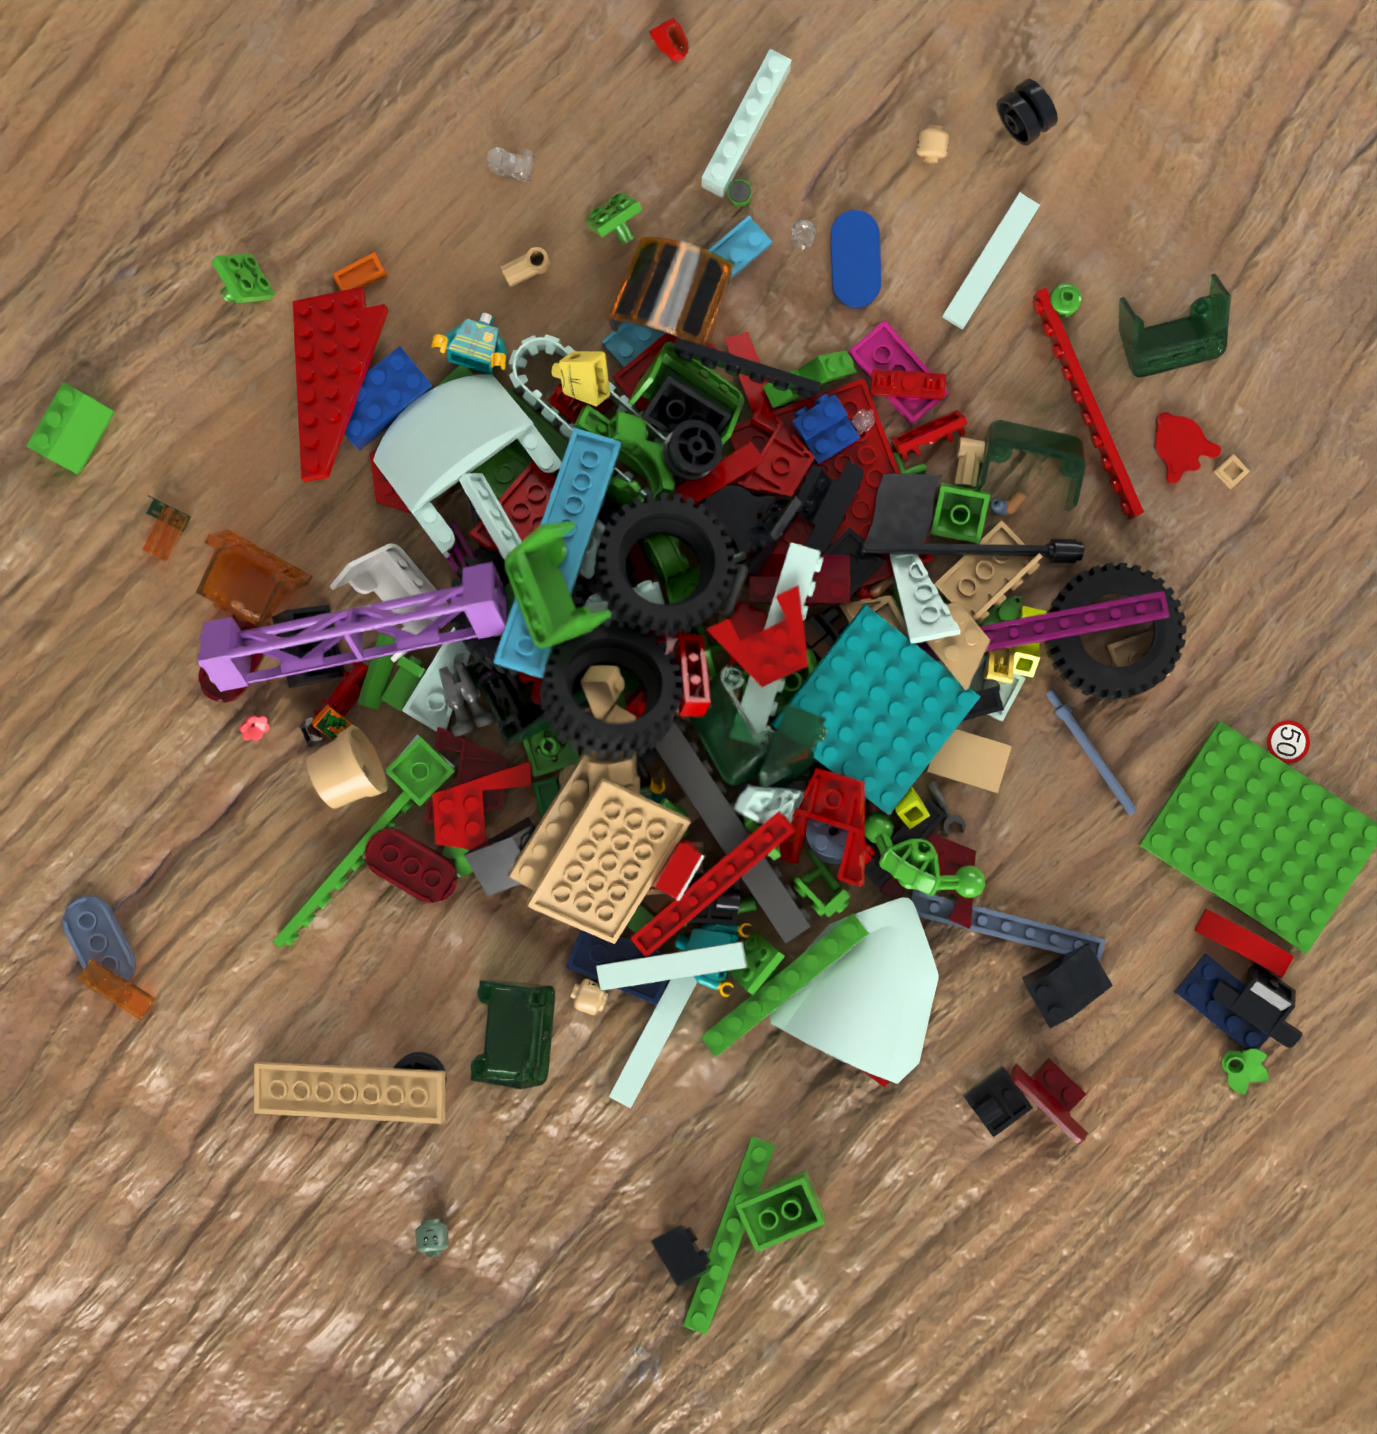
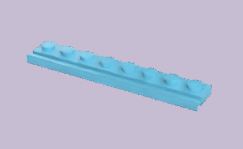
(738, 246)

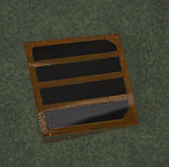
(673, 289)

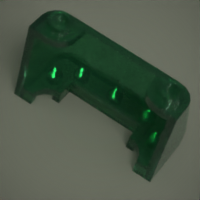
(728, 732)
(516, 1034)

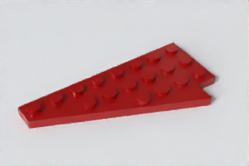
(332, 355)

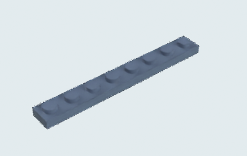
(1007, 926)

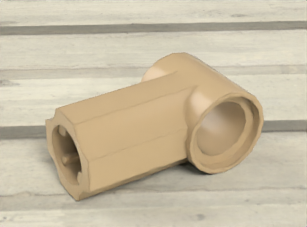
(522, 267)
(969, 456)

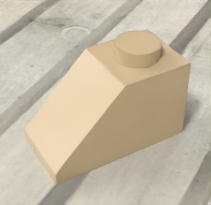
(602, 688)

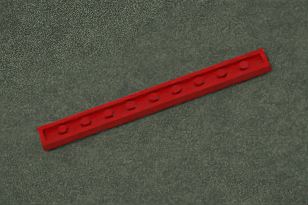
(1090, 412)

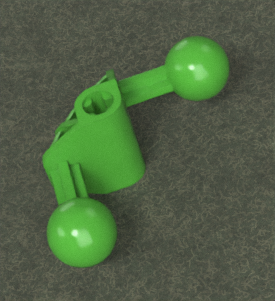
(916, 862)

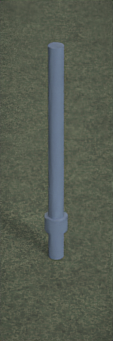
(1064, 712)

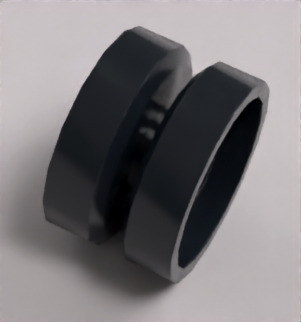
(1027, 112)

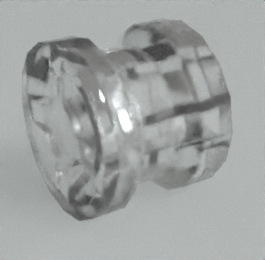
(803, 240)

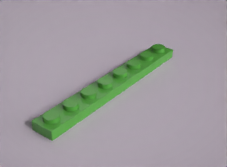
(338, 877)
(785, 984)
(728, 1236)

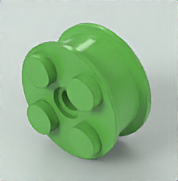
(665, 556)

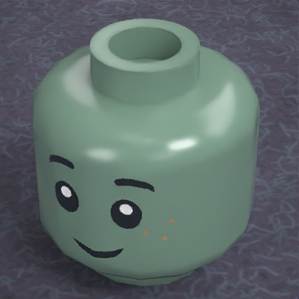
(432, 1237)

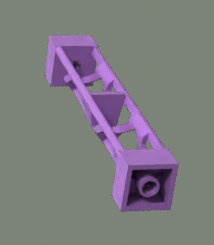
(228, 650)

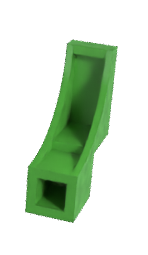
(823, 369)
(647, 454)

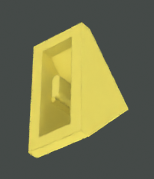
(999, 665)

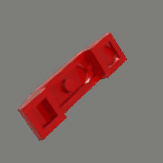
(1244, 942)

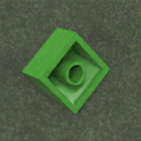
(960, 512)

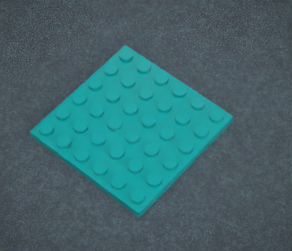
(882, 707)

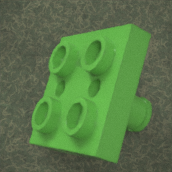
(614, 217)
(242, 279)
(550, 746)
(761, 963)

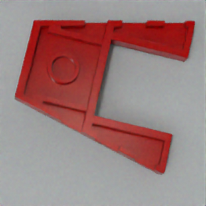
(838, 802)
(460, 809)

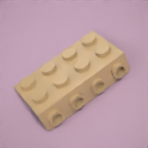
(983, 579)

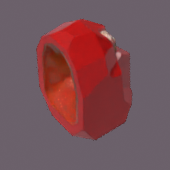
(670, 40)

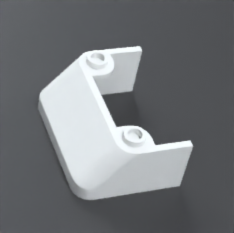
(391, 577)

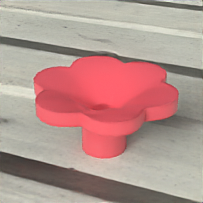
(254, 727)

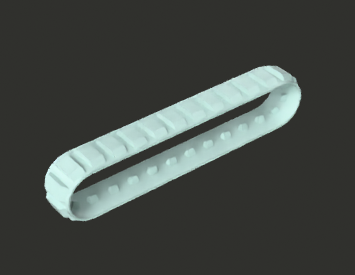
(552, 344)

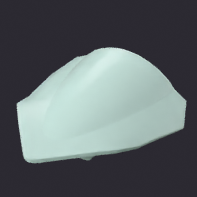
(873, 999)

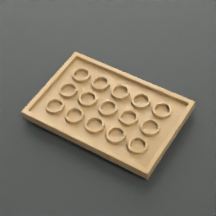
(608, 861)

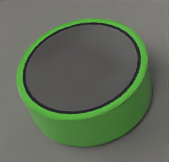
(739, 193)

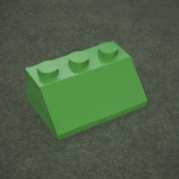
(70, 428)

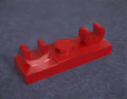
(908, 384)
(929, 433)
(347, 691)

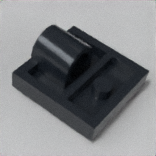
(722, 909)
(997, 1101)

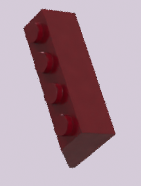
(831, 581)

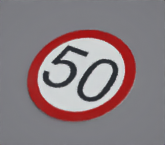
(1288, 741)

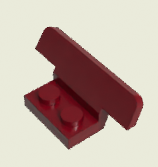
(1053, 1095)

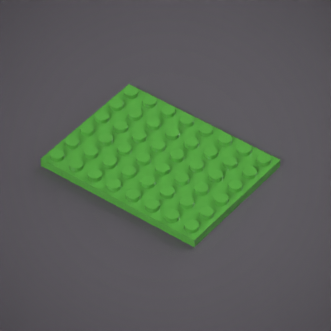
(1262, 837)

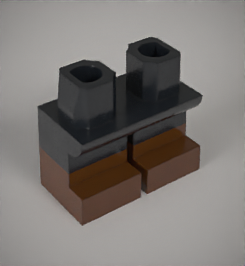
(818, 627)

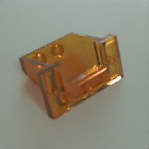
(247, 578)

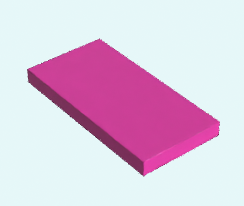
(887, 351)

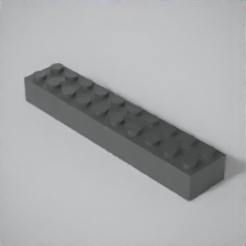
(730, 832)

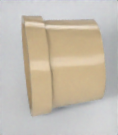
(347, 769)

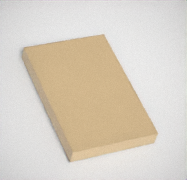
(971, 760)

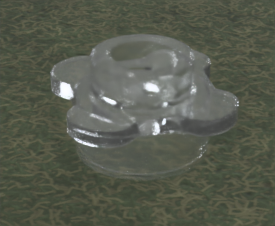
(863, 420)

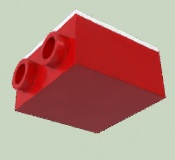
(678, 869)

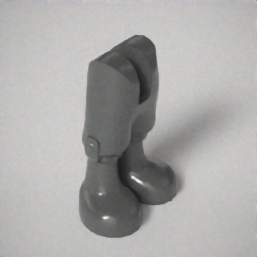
(461, 691)

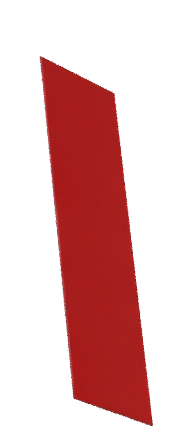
(742, 346)
(724, 473)

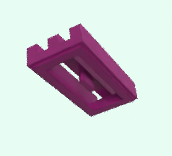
(454, 527)

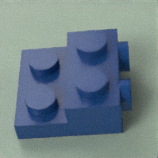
(825, 428)

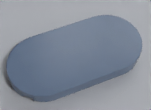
(97, 935)

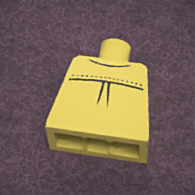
(584, 376)

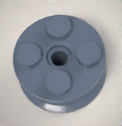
(826, 841)

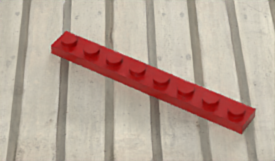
(713, 883)

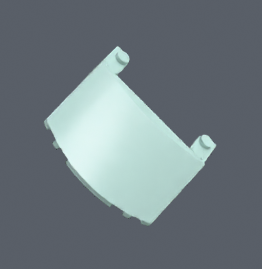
(450, 435)

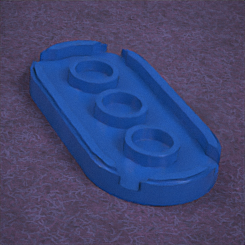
(855, 259)

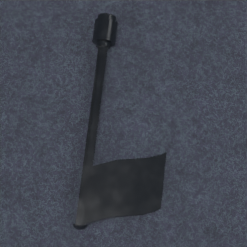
(905, 514)

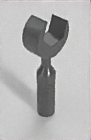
(942, 804)

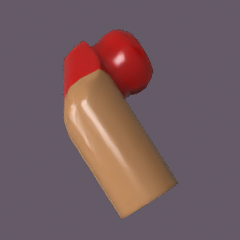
(877, 591)

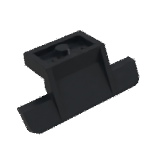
(826, 502)
(772, 529)
(1263, 1003)

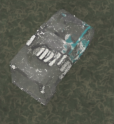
(511, 164)

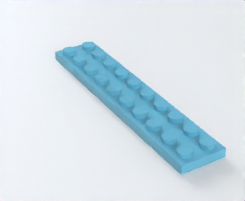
(575, 498)

